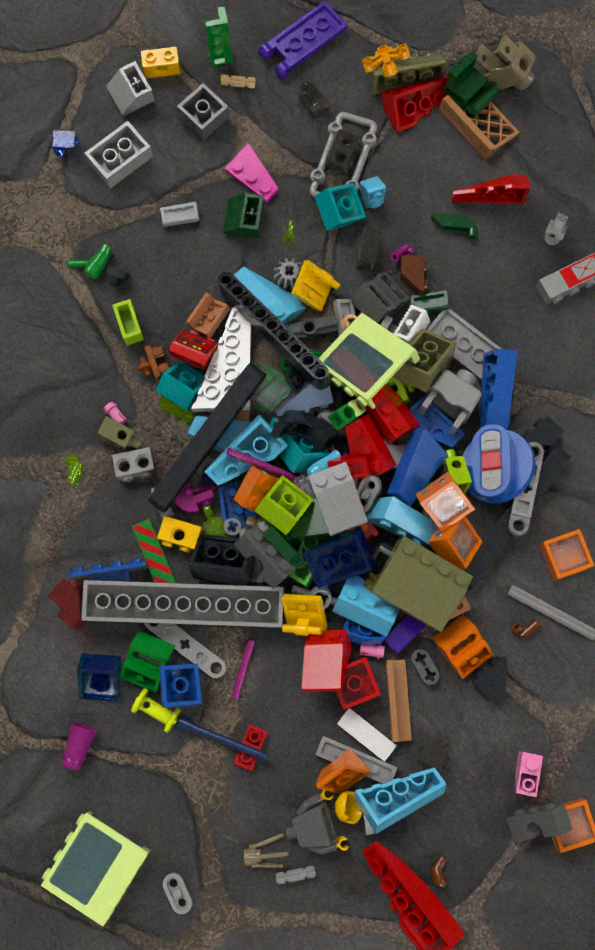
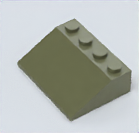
(421, 583)

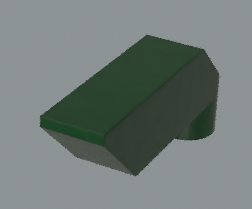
(455, 223)
(284, 546)

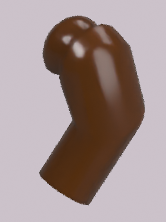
(525, 631)
(437, 873)

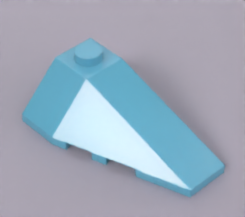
(276, 299)
(253, 441)

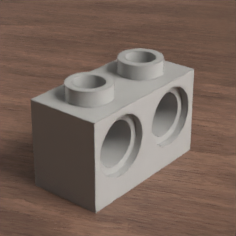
(134, 458)

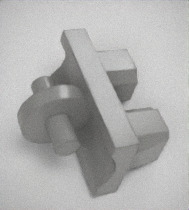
(556, 229)

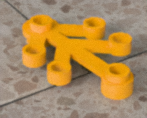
(384, 55)

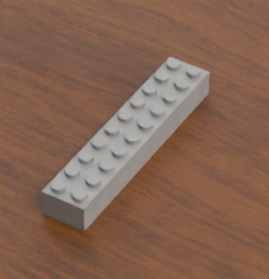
(182, 603)

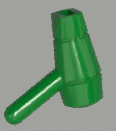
(96, 264)

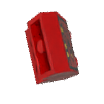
(193, 349)

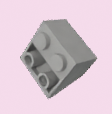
(130, 89)

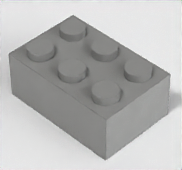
(119, 154)

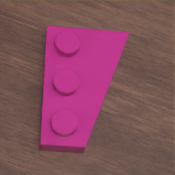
(252, 174)

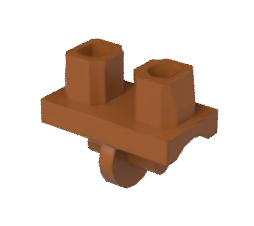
(153, 355)

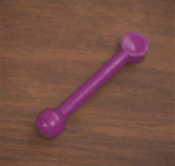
(188, 491)

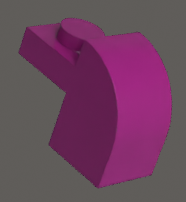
(190, 503)

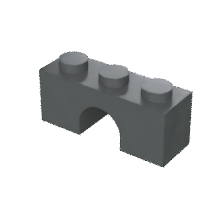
(256, 544)
(527, 824)

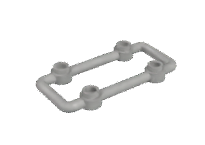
(368, 141)

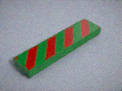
(153, 552)

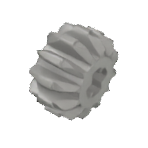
(286, 267)

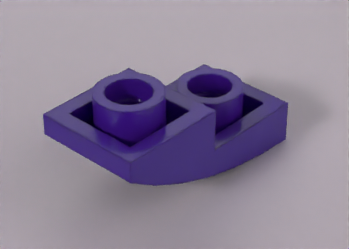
(404, 633)

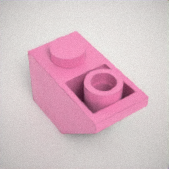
(528, 773)

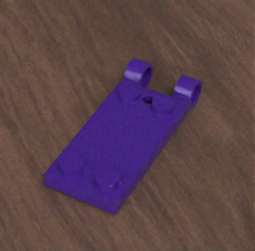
(304, 38)

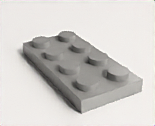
(469, 341)

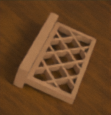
(469, 129)

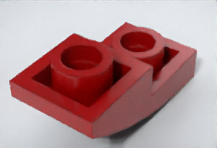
(255, 738)

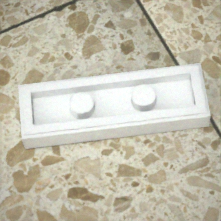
(366, 734)

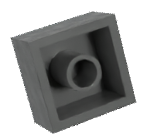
(203, 111)

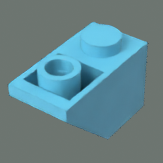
(372, 192)

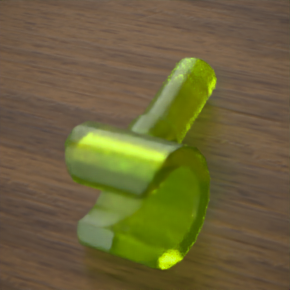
(289, 233)

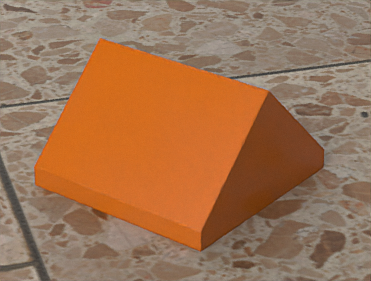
(342, 773)

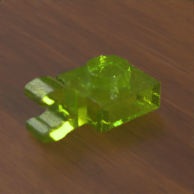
(214, 525)

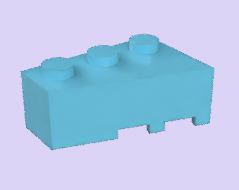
(364, 607)

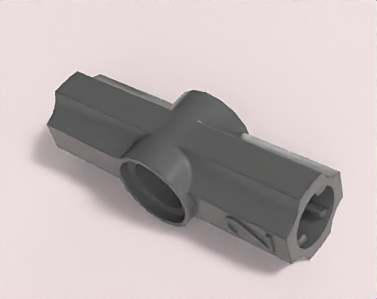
(321, 327)

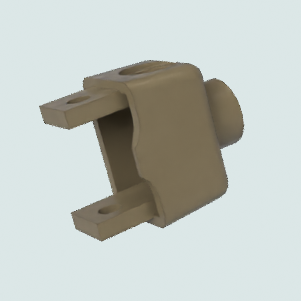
(508, 64)

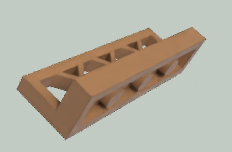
(398, 700)

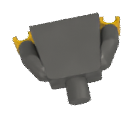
(315, 827)

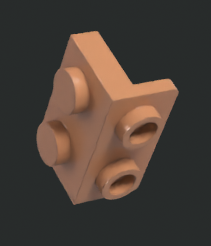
(207, 315)

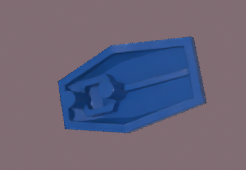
(232, 509)

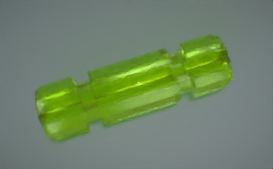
(175, 409)

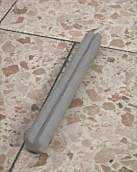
(552, 612)

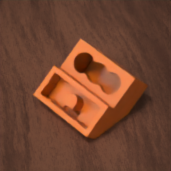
(463, 646)

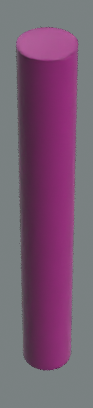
(243, 669)

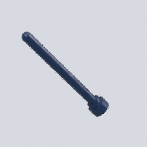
(186, 724)

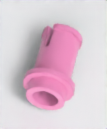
(112, 410)
(372, 650)

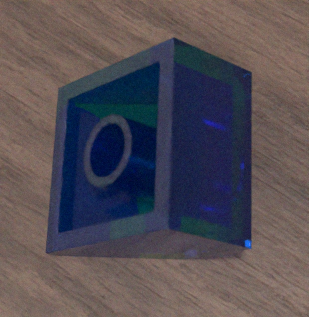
(99, 677)

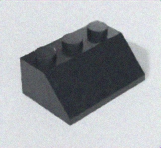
(220, 561)

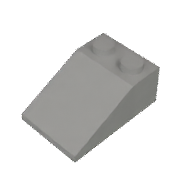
(338, 498)

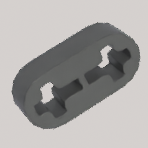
(429, 665)

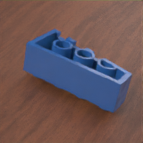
(497, 387)

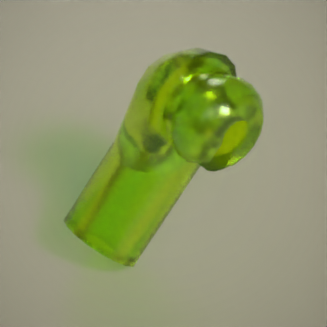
(75, 468)

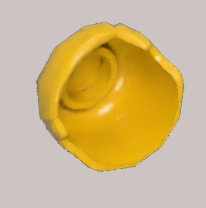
(347, 808)

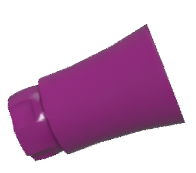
(78, 745)

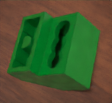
(143, 661)

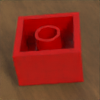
(358, 684)

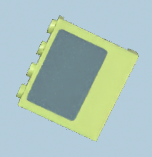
(366, 358)
(94, 868)

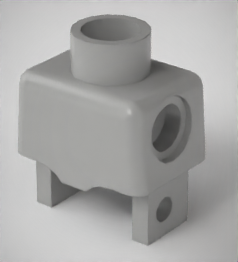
(454, 396)

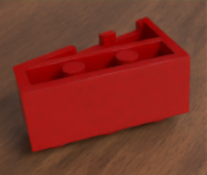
(366, 441)

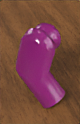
(405, 249)

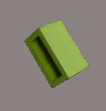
(128, 322)

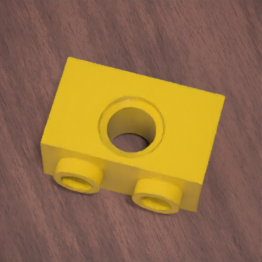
(160, 62)
(171, 526)

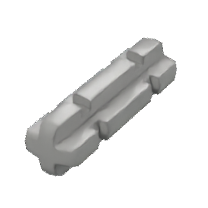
(295, 875)

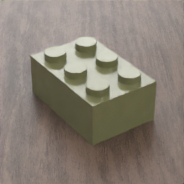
(434, 356)

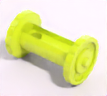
(156, 710)

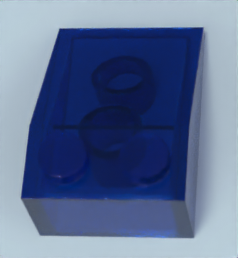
(340, 558)

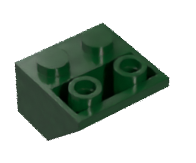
(244, 215)

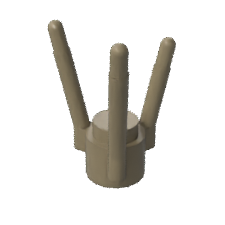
(254, 857)

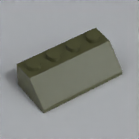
(409, 72)

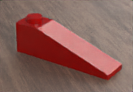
(411, 102)
(503, 190)

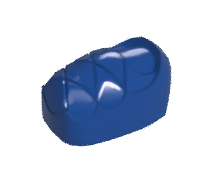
(361, 634)

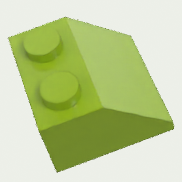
(284, 505)

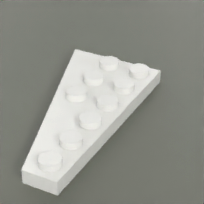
(227, 363)

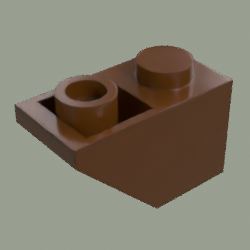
(412, 273)

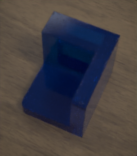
(63, 140)

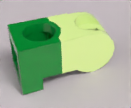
(346, 414)

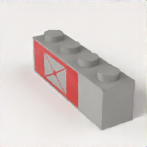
(567, 280)

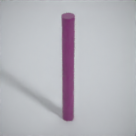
(260, 464)

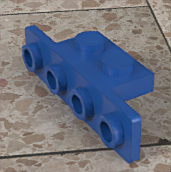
(115, 572)

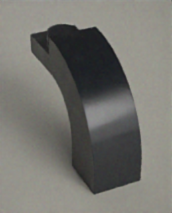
(307, 427)

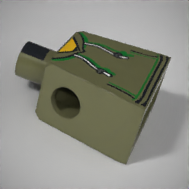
(111, 430)

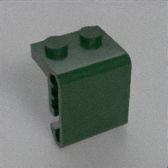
(468, 87)

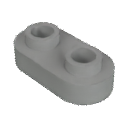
(368, 493)
(178, 892)

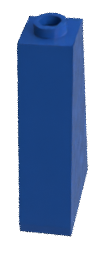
(416, 467)

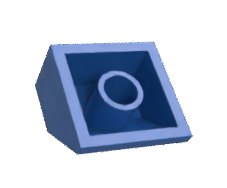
(180, 685)

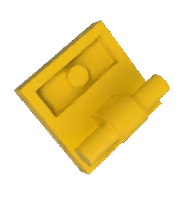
(313, 285)
(304, 614)

